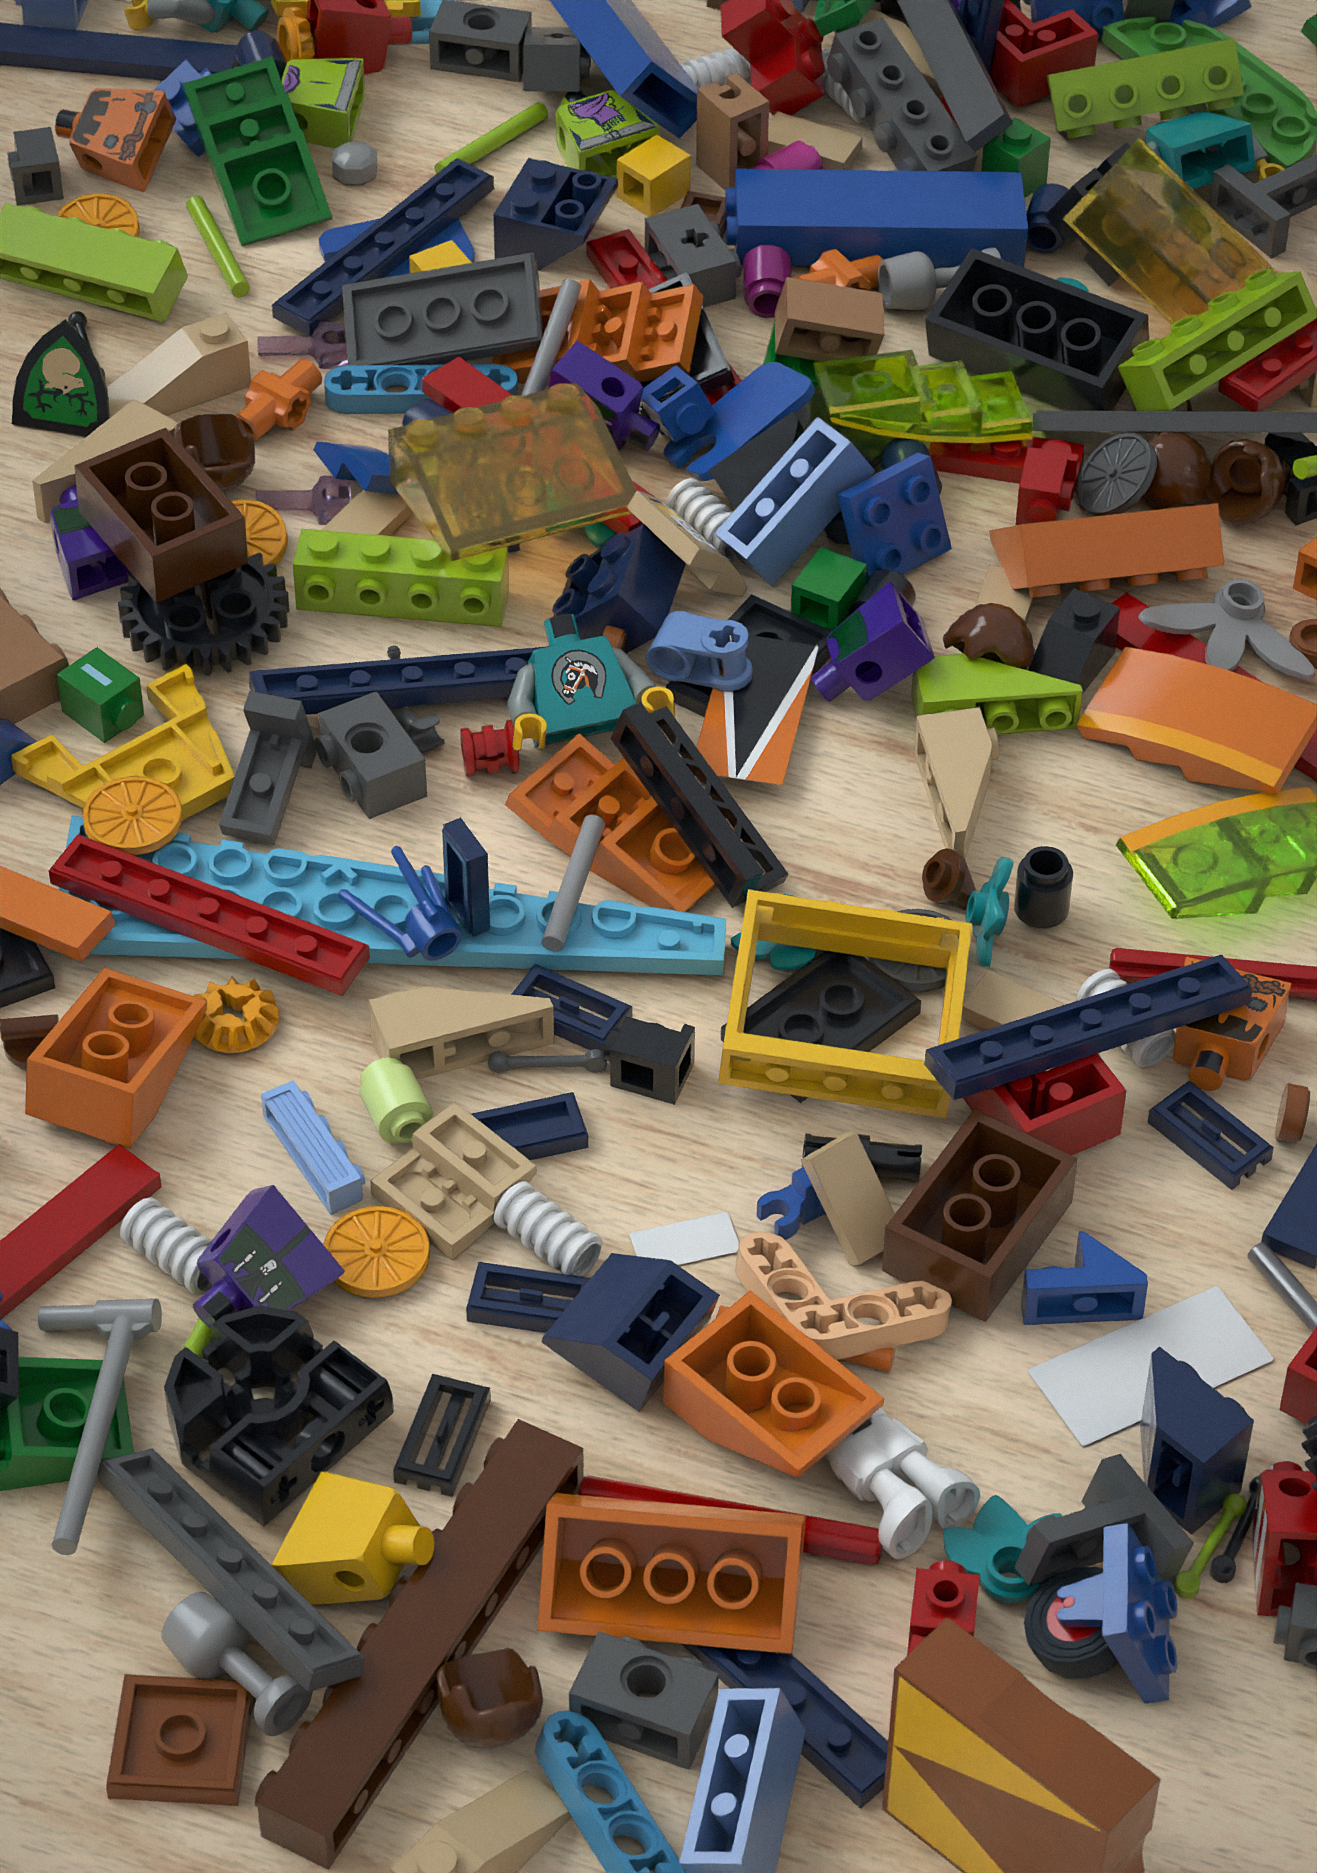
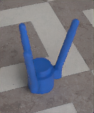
(429, 923)

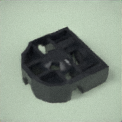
(252, 1457)

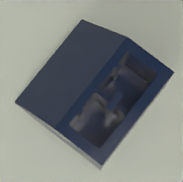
(549, 211)
(622, 586)
(630, 1322)
(1191, 1442)

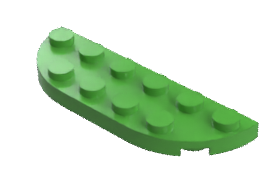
(1274, 106)

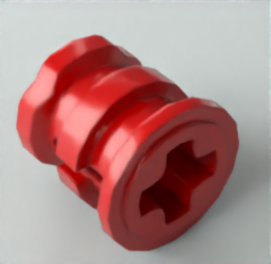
(489, 749)

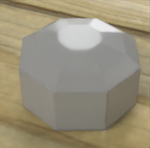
(354, 163)

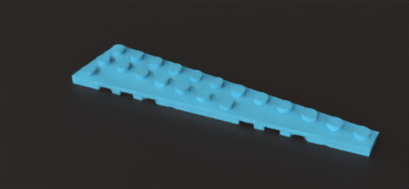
(306, 886)

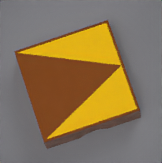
(1006, 1773)

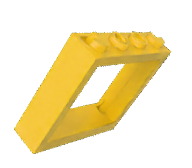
(834, 1071)

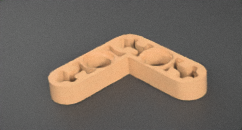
(907, 1310)

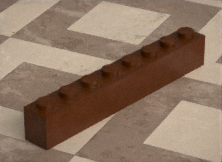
(431, 1619)

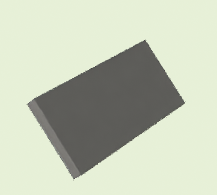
(445, 313)

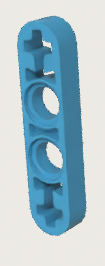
(378, 401)
(595, 1820)

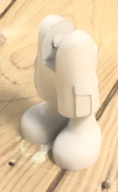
(880, 1462)

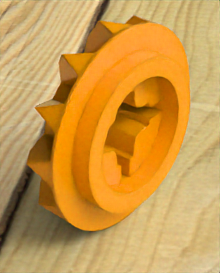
(295, 34)
(228, 1033)

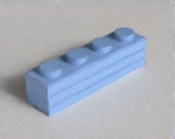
(313, 1147)

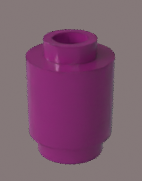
(764, 278)

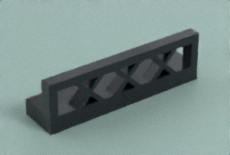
(689, 806)

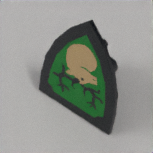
(61, 385)

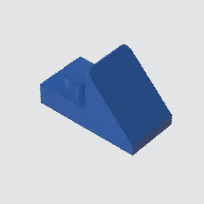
(1094, 1290)

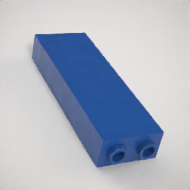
(634, 60)
(877, 213)

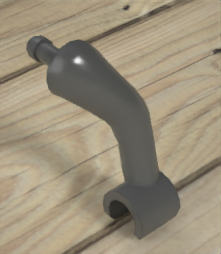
(421, 730)

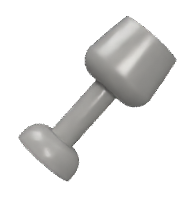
(912, 281)
(213, 1643)

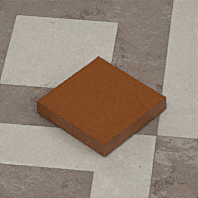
(179, 1740)

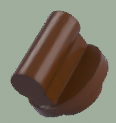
(948, 878)
(24, 1035)

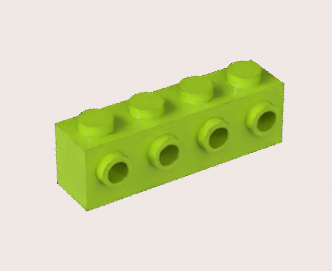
(1144, 86)
(89, 262)
(1218, 340)
(398, 579)

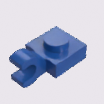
(795, 1202)

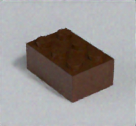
(161, 514)
(980, 1214)

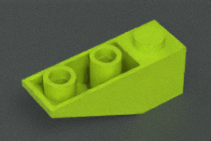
(1007, 695)

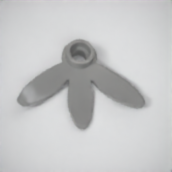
(1235, 618)

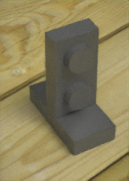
(1264, 208)
(268, 767)
(1077, 1539)

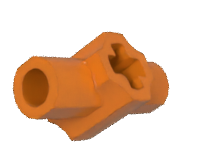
(838, 270)
(279, 399)

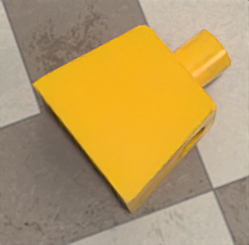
(351, 1542)

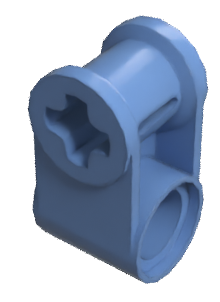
(696, 649)

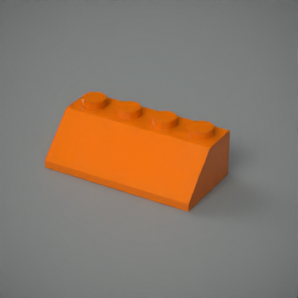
(1110, 547)
(671, 1572)

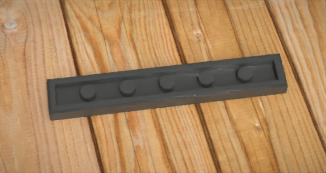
(957, 69)
(1176, 421)
(231, 1570)

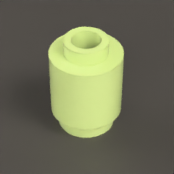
(394, 1100)

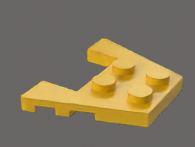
(178, 753)

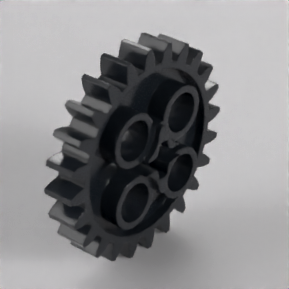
(246, 612)

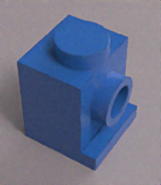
(683, 412)

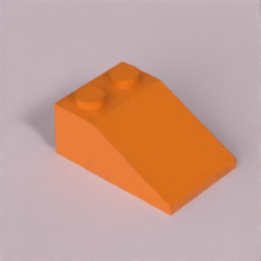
(112, 1057)
(765, 1388)

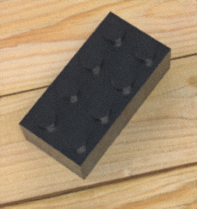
(1046, 332)

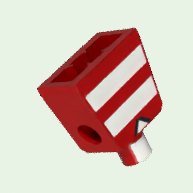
(1289, 1515)

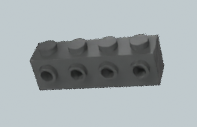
(897, 101)

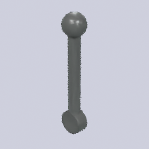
(592, 1061)

